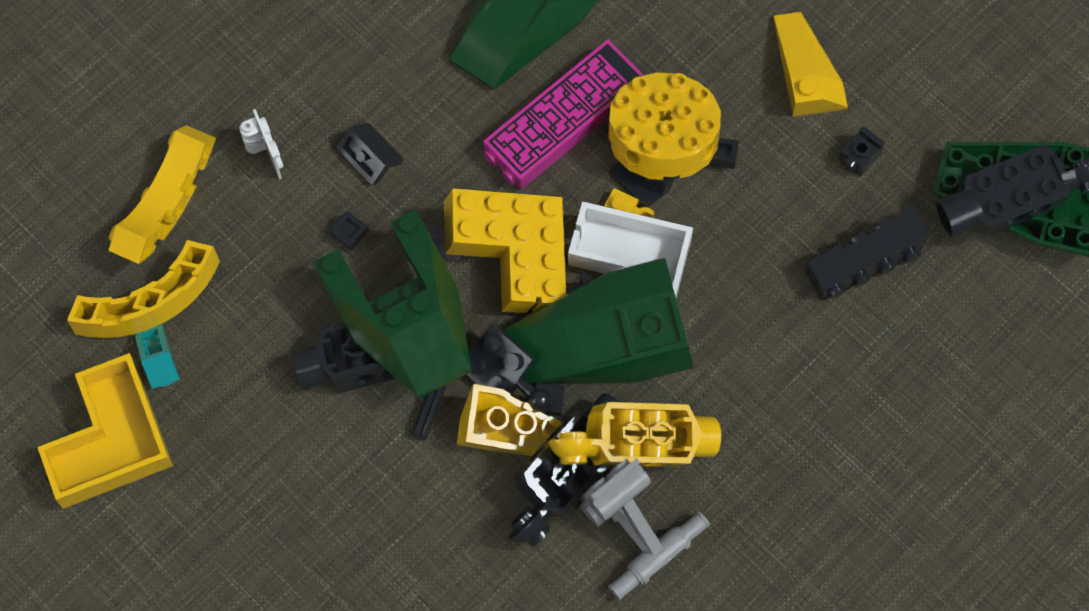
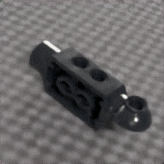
(1012, 192)
(337, 362)
(551, 485)

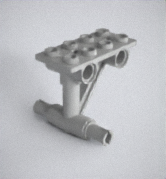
(614, 499)

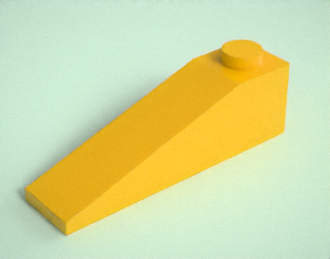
(808, 72)
(502, 423)

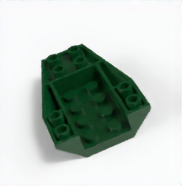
(512, 33)
(1058, 229)
(608, 330)

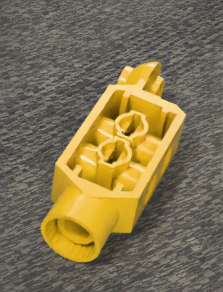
(646, 431)

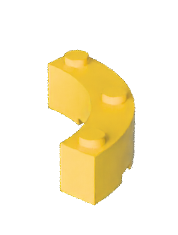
(165, 198)
(150, 304)

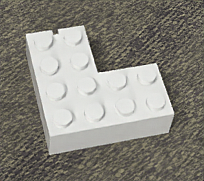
(623, 239)

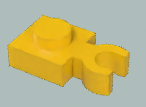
(624, 202)

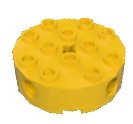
(664, 126)

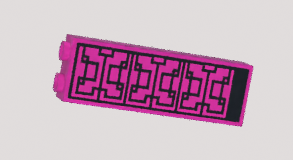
(559, 116)

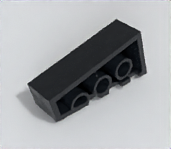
(868, 255)

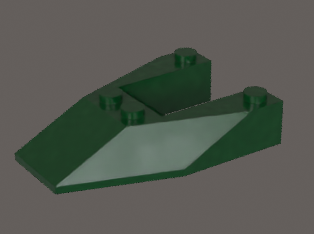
(414, 328)

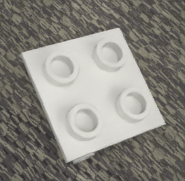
(258, 138)

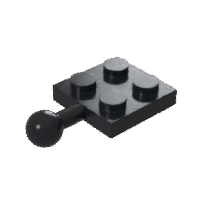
(503, 364)

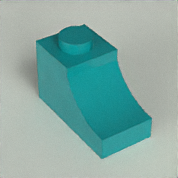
(156, 357)

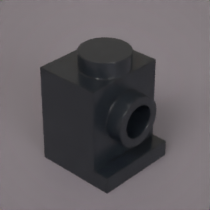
(870, 146)

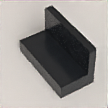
(368, 152)
(640, 187)

